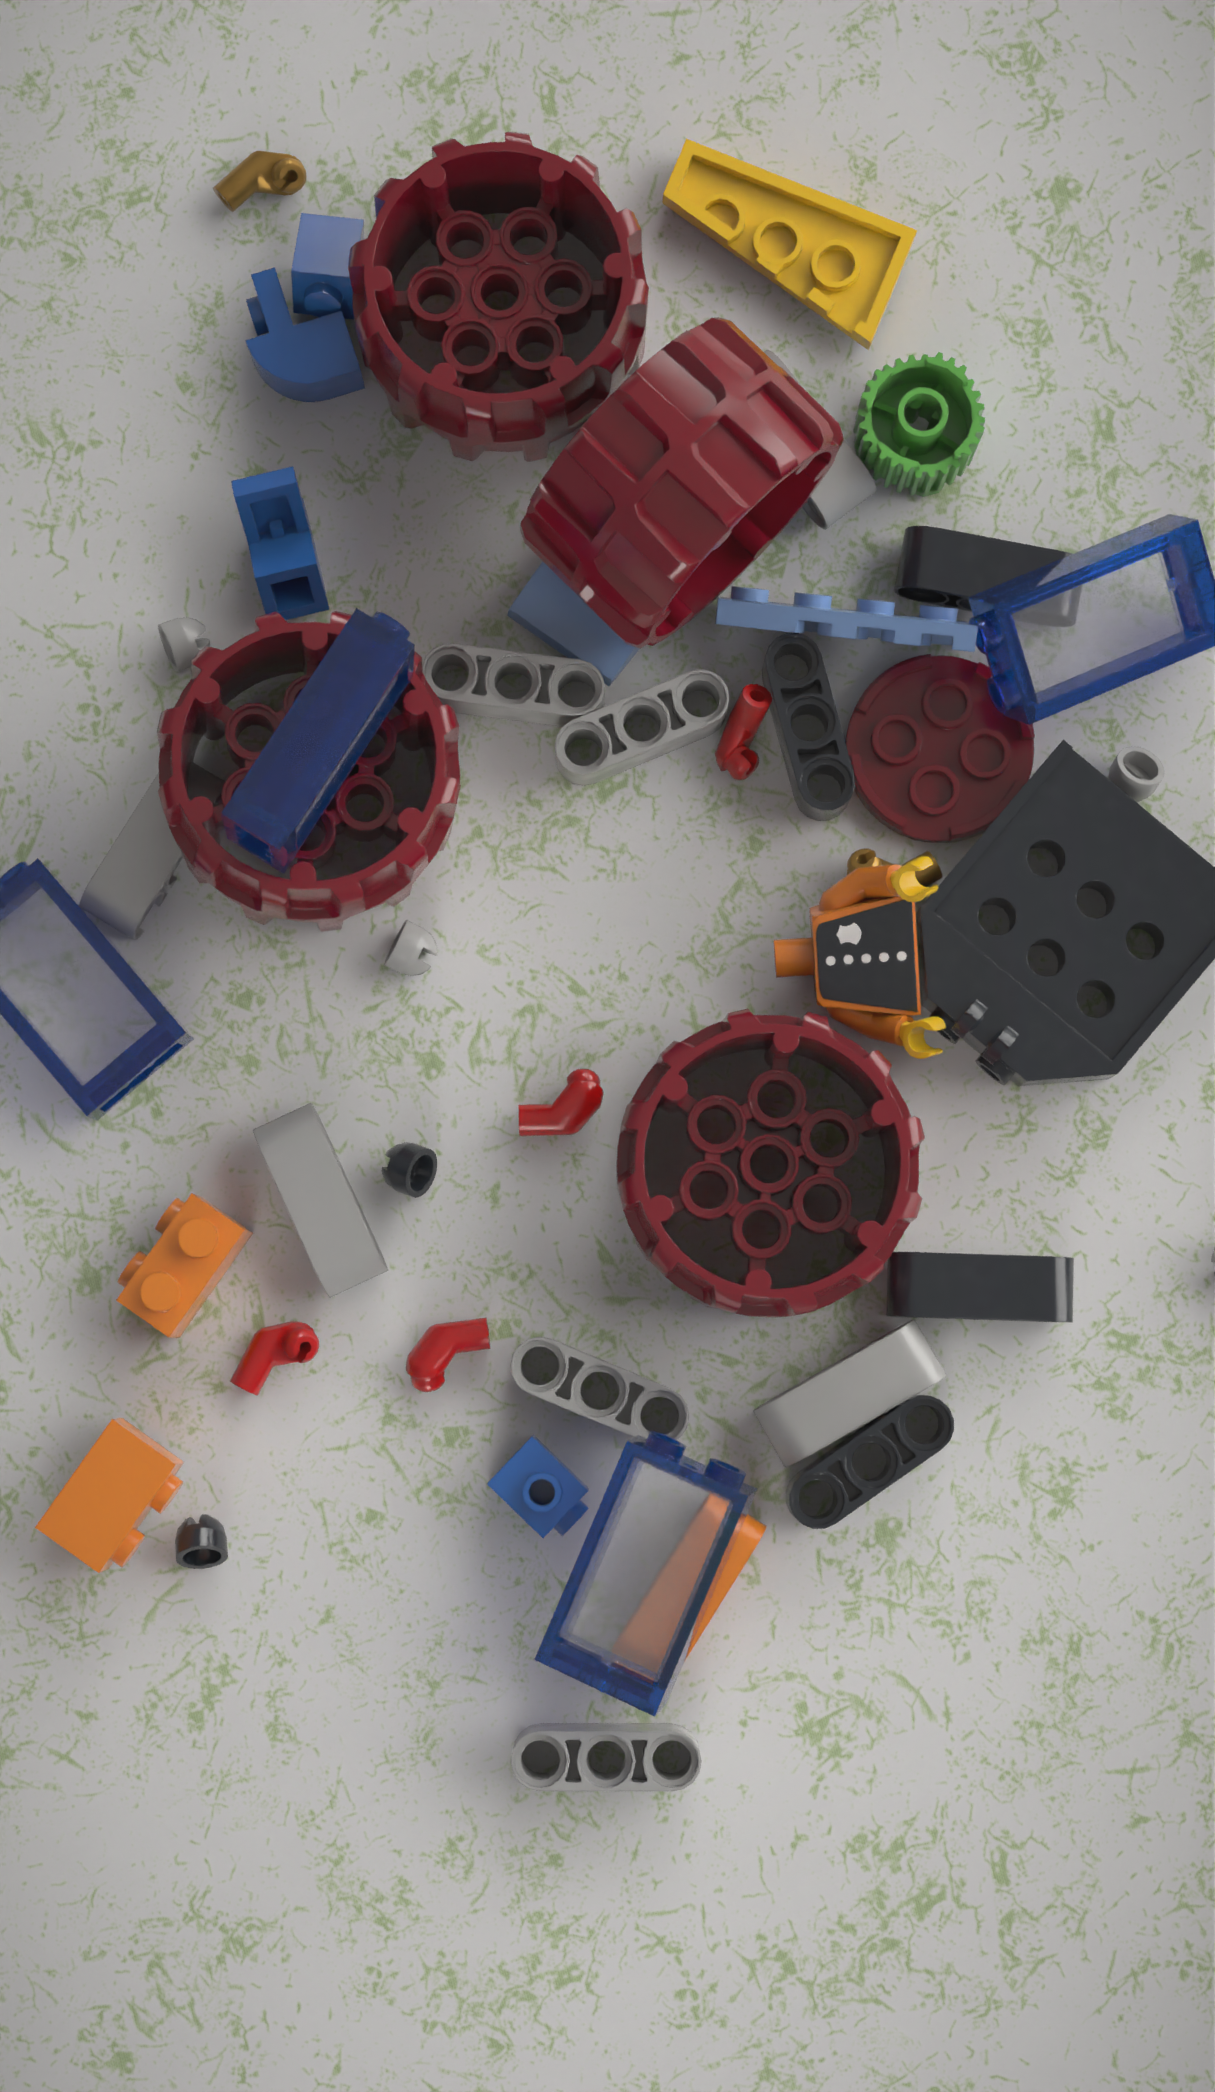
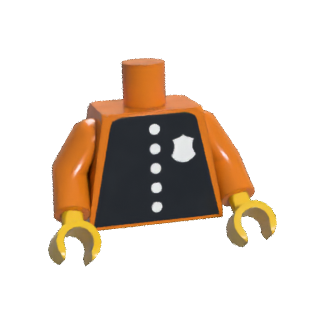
(867, 955)

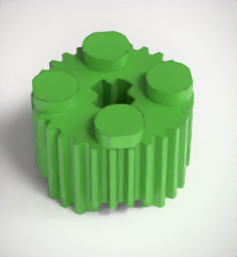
(910, 456)

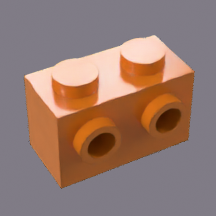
(183, 1265)
(111, 1496)

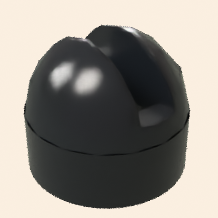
(410, 1169)
(201, 1543)

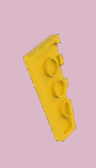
(801, 239)

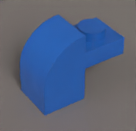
(301, 360)
(280, 543)

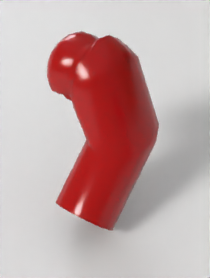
(741, 727)
(568, 1112)
(274, 1347)
(438, 1347)

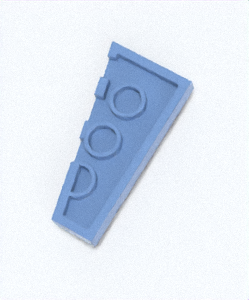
(871, 619)

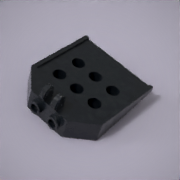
(1102, 841)

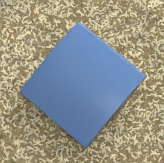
(568, 625)

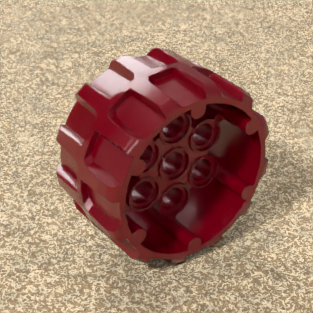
(447, 205)
(680, 482)
(195, 824)
(790, 1136)

